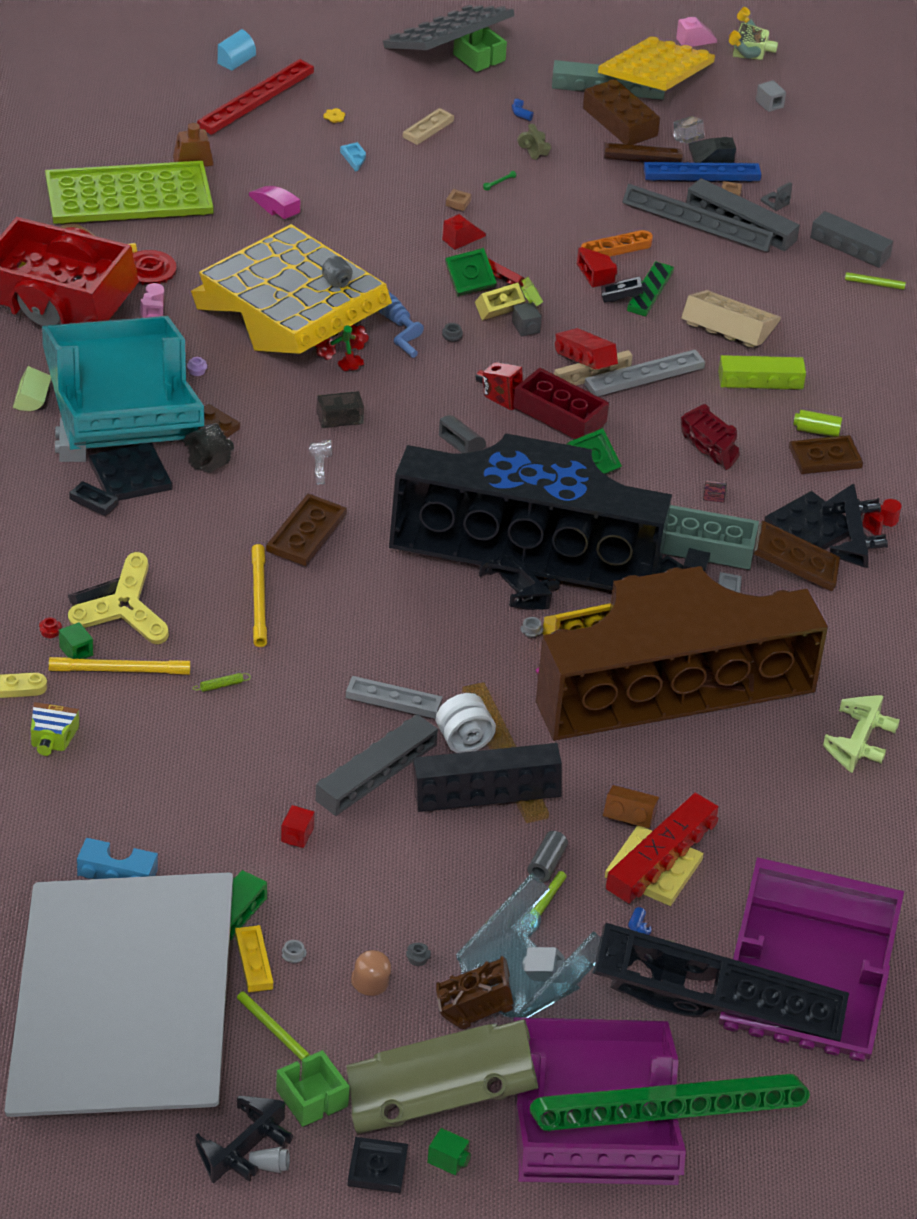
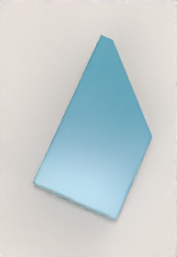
(354, 155)

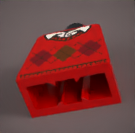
(500, 383)

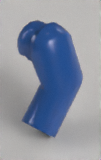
(519, 111)

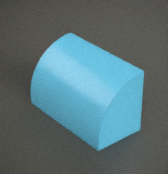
(236, 50)

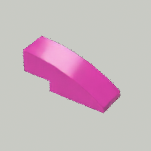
(276, 201)

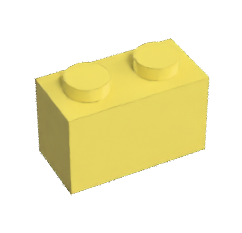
(499, 301)

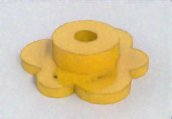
(334, 115)

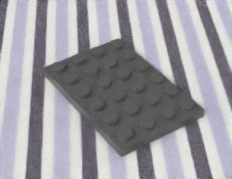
(448, 28)

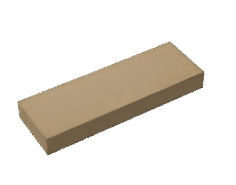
(428, 126)

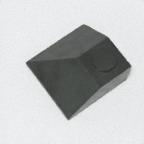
(713, 150)

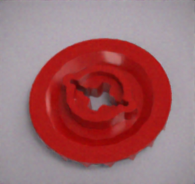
(161, 266)

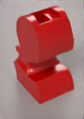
(888, 516)

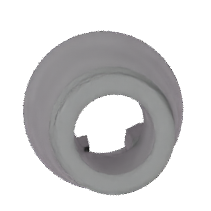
(271, 1159)

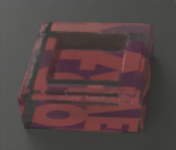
(714, 491)

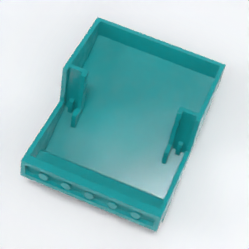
(121, 381)

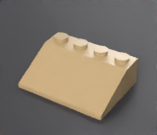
(729, 317)

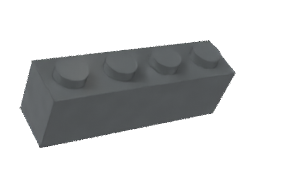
(852, 239)

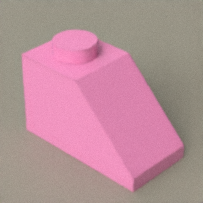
(694, 32)

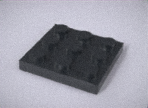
(130, 471)
(805, 520)

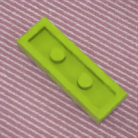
(531, 292)

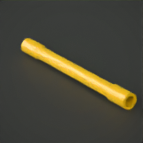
(259, 628)
(69, 664)

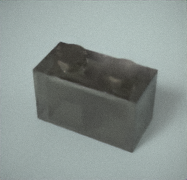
(340, 409)

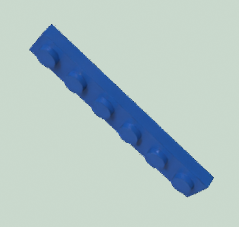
(707, 171)

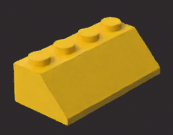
(575, 619)

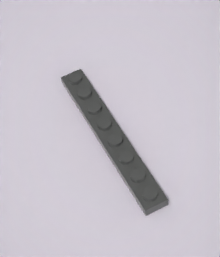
(698, 217)

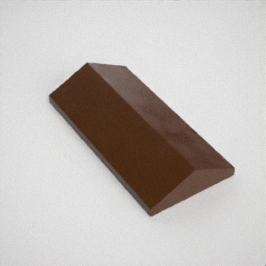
(641, 153)

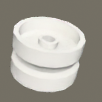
(465, 723)

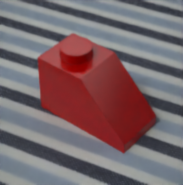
(460, 232)
(596, 267)

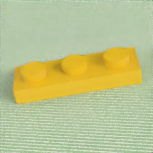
(254, 958)

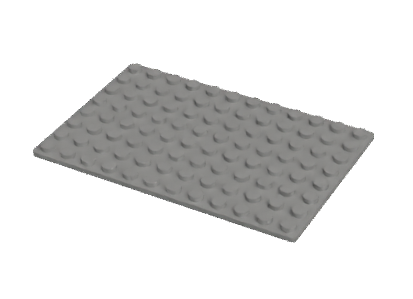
(122, 996)

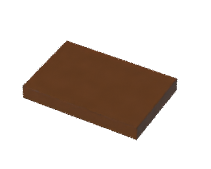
(825, 454)

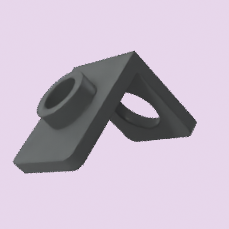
(782, 197)

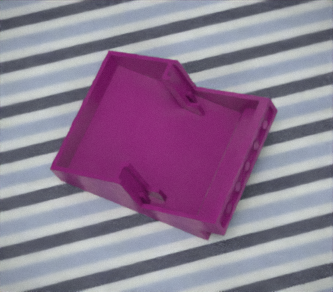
(823, 933)
(597, 1057)

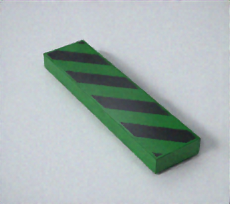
(652, 287)

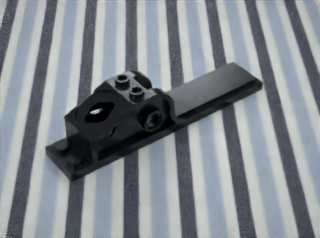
(736, 990)

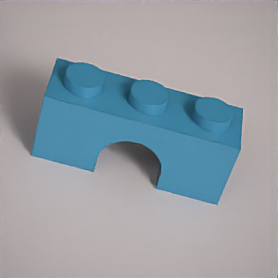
(96, 863)

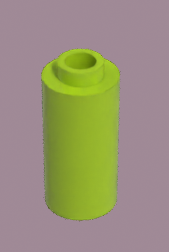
(818, 423)

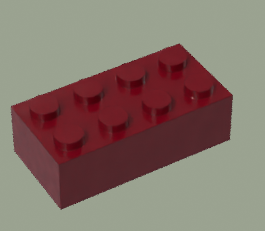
(560, 404)

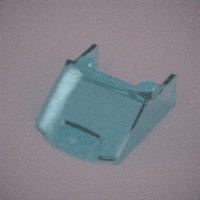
(508, 936)

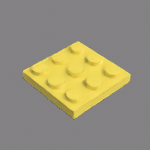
(670, 881)

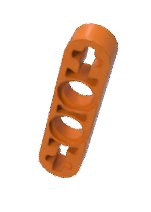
(637, 241)

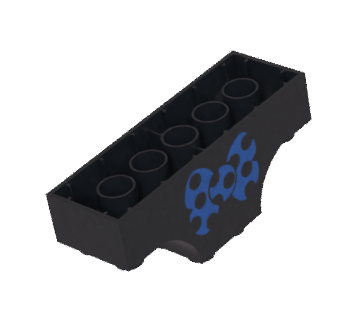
(536, 500)

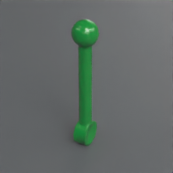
(487, 186)

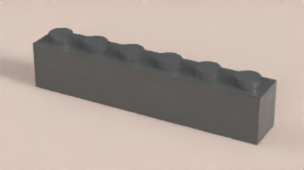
(718, 200)
(376, 764)

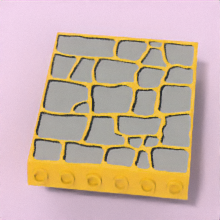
(284, 293)

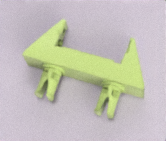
(848, 750)

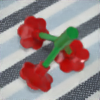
(353, 337)

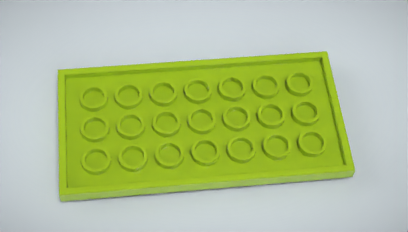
(128, 192)

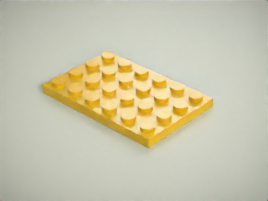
(657, 63)

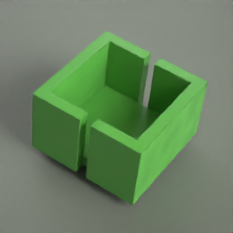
(484, 49)
(318, 1092)

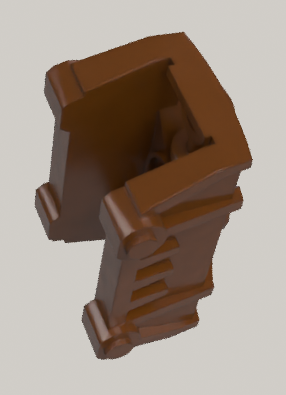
(475, 995)

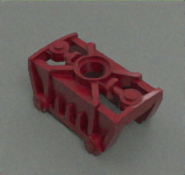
(711, 435)

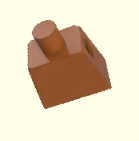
(193, 146)

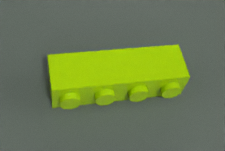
(762, 372)

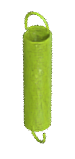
(221, 682)

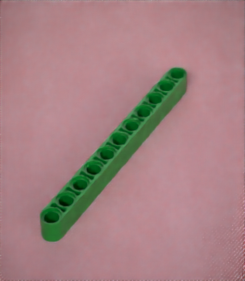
(658, 1102)

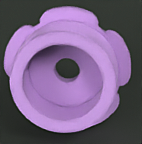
(196, 366)

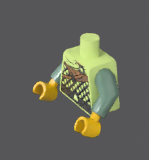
(751, 40)

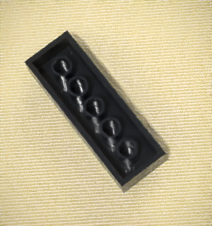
(487, 777)

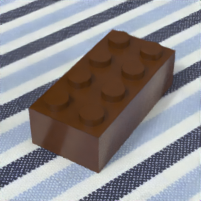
(621, 112)

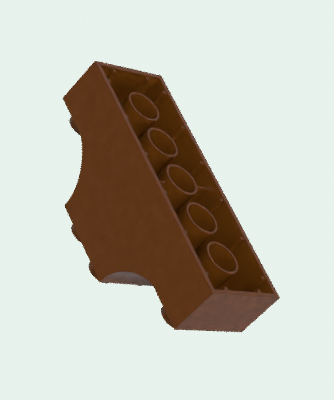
(680, 624)

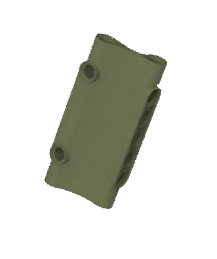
(441, 1074)

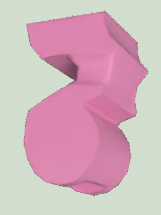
(153, 301)

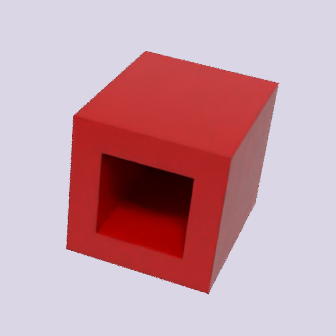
(297, 826)

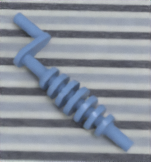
(397, 313)

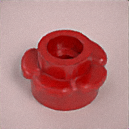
(50, 627)

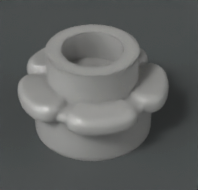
(531, 627)
(293, 951)

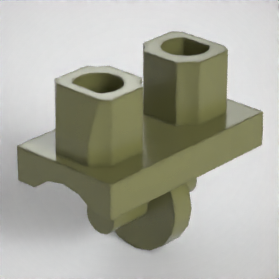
(534, 142)

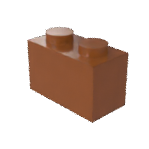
(631, 806)

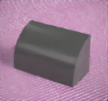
(460, 435)

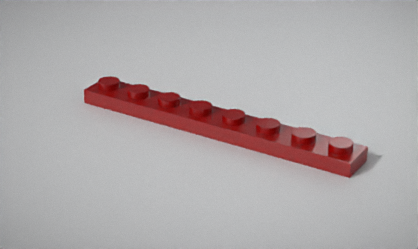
(255, 96)

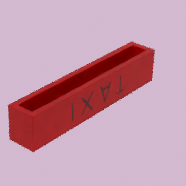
(662, 848)

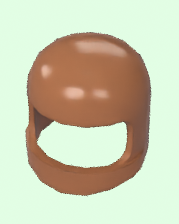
(371, 973)

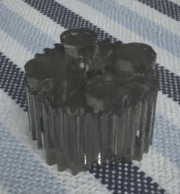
(208, 448)

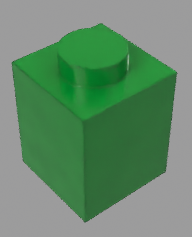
(76, 642)
(449, 1152)

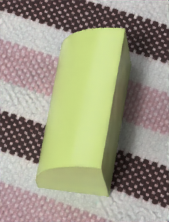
(32, 390)

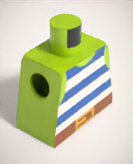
(53, 727)

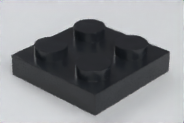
(377, 1165)

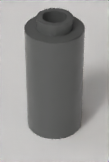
(548, 855)

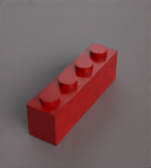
(586, 348)

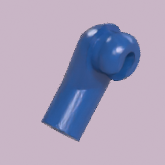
(636, 921)

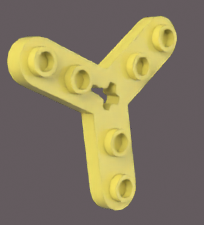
(129, 590)
(22, 685)

